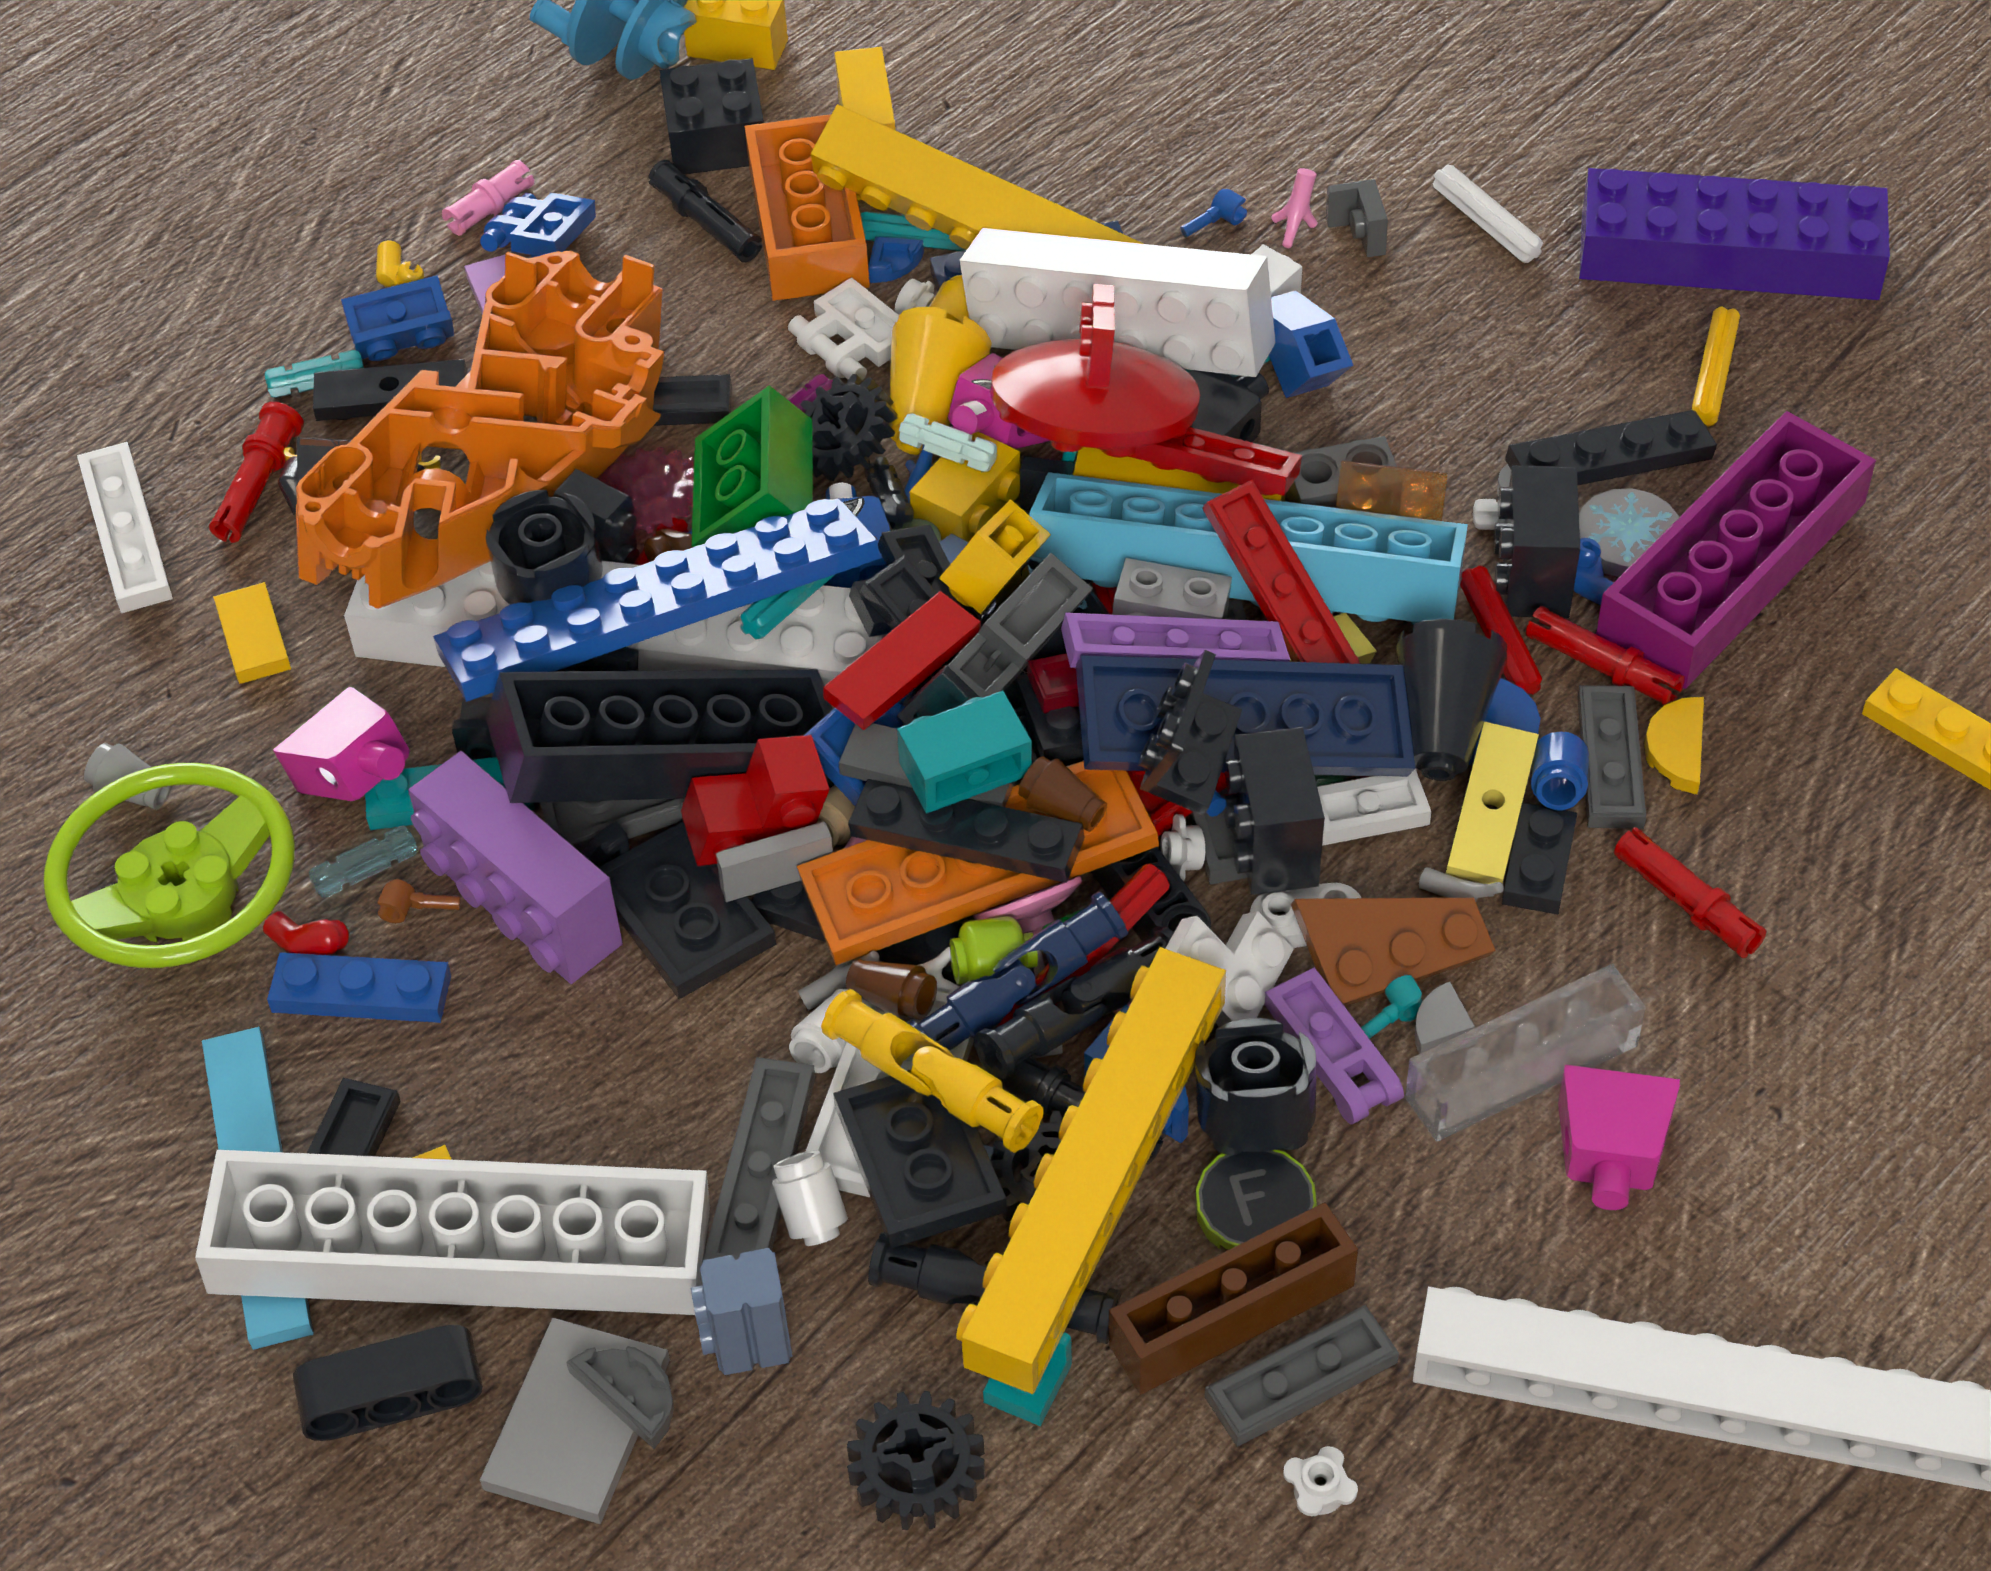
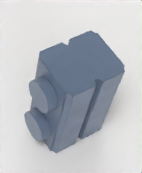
(742, 1312)

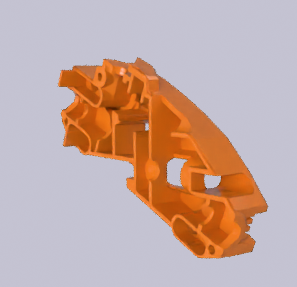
(545, 349)

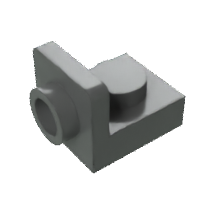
(1362, 209)

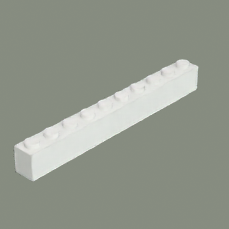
(1706, 1387)

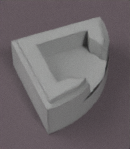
(1440, 1018)

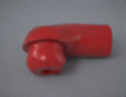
(315, 937)

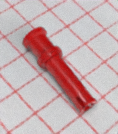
(262, 456)

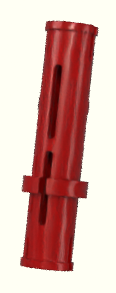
(1623, 665)
(1707, 906)

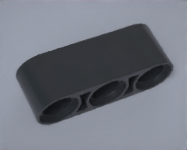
(387, 1382)

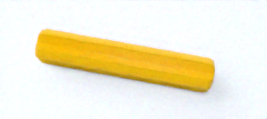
(1715, 364)

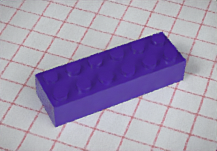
(1734, 233)

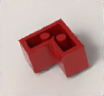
(774, 796)

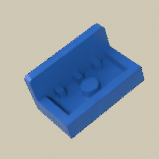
(398, 318)

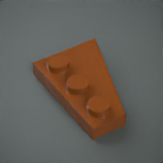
(1372, 941)

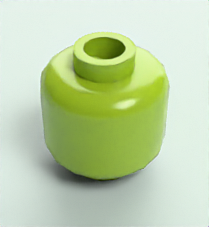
(984, 944)

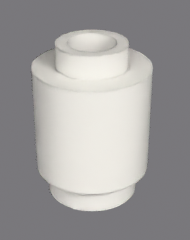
(809, 1198)

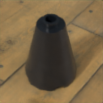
(1448, 691)

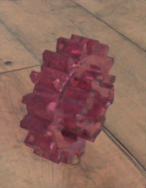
(656, 484)

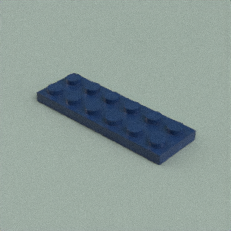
(1349, 712)

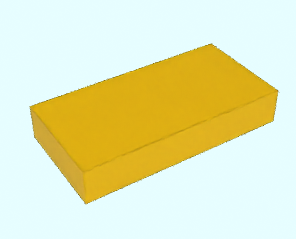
(252, 633)

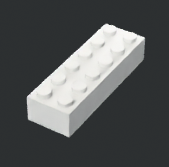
(1176, 302)

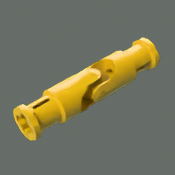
(961, 1086)

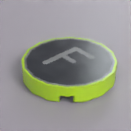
(1251, 1195)

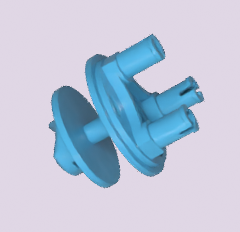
(643, 28)

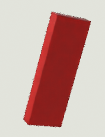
(901, 660)

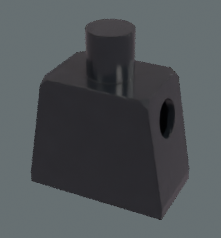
(1230, 404)

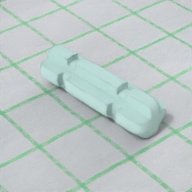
(948, 442)

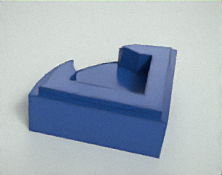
(893, 258)

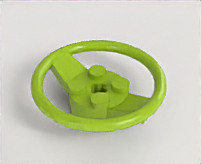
(176, 879)

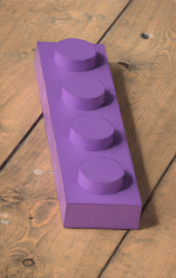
(1171, 637)

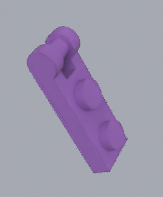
(1339, 1044)

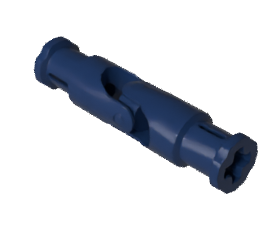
(990, 998)

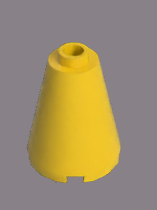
(927, 362)

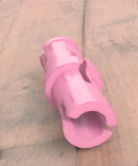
(487, 197)

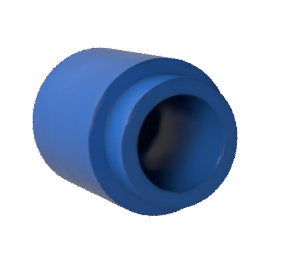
(1560, 770)

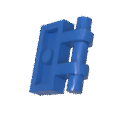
(539, 225)

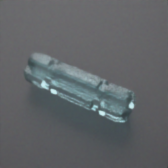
(363, 861)

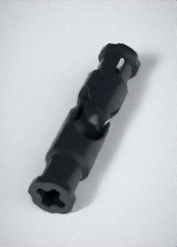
(1043, 1026)
(954, 1278)

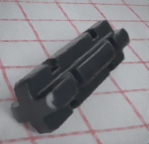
(889, 490)

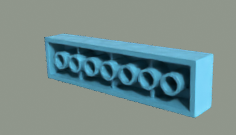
(1355, 558)

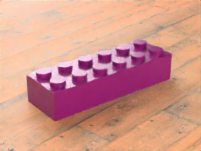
(1736, 547)

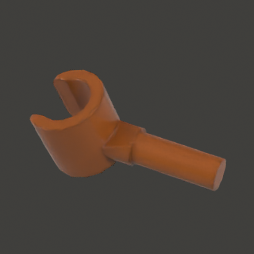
(400, 896)

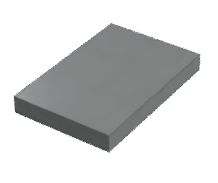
(560, 1439)

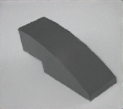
(1020, 627)

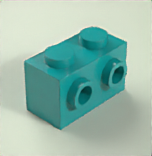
(964, 751)

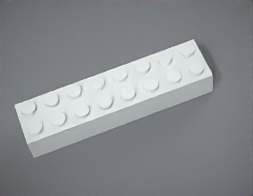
(454, 1232)

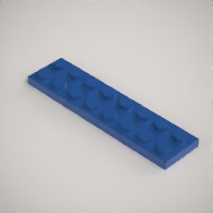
(656, 596)

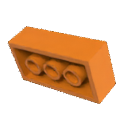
(806, 228)

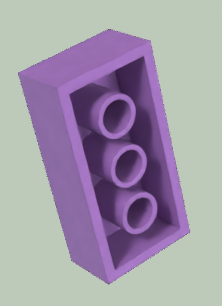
(515, 868)

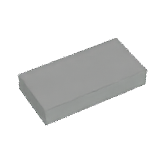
(770, 861)

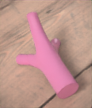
(1297, 206)

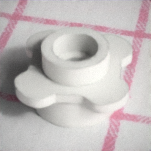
(1183, 846)
(1318, 1499)

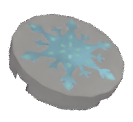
(1624, 525)

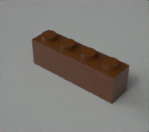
(1232, 1298)

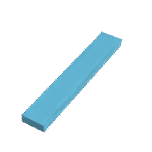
(248, 1122)

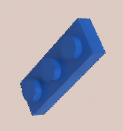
(359, 987)

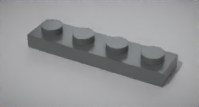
(766, 1134)

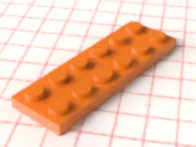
(891, 893)

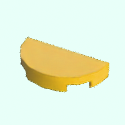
(1675, 742)

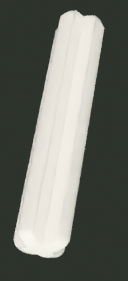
(1487, 213)

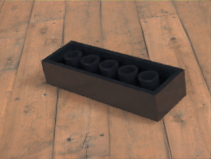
(640, 729)

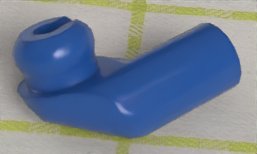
(1589, 576)

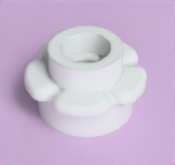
(914, 295)

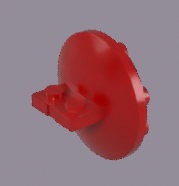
(1095, 388)

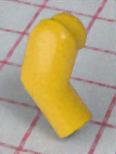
(389, 267)

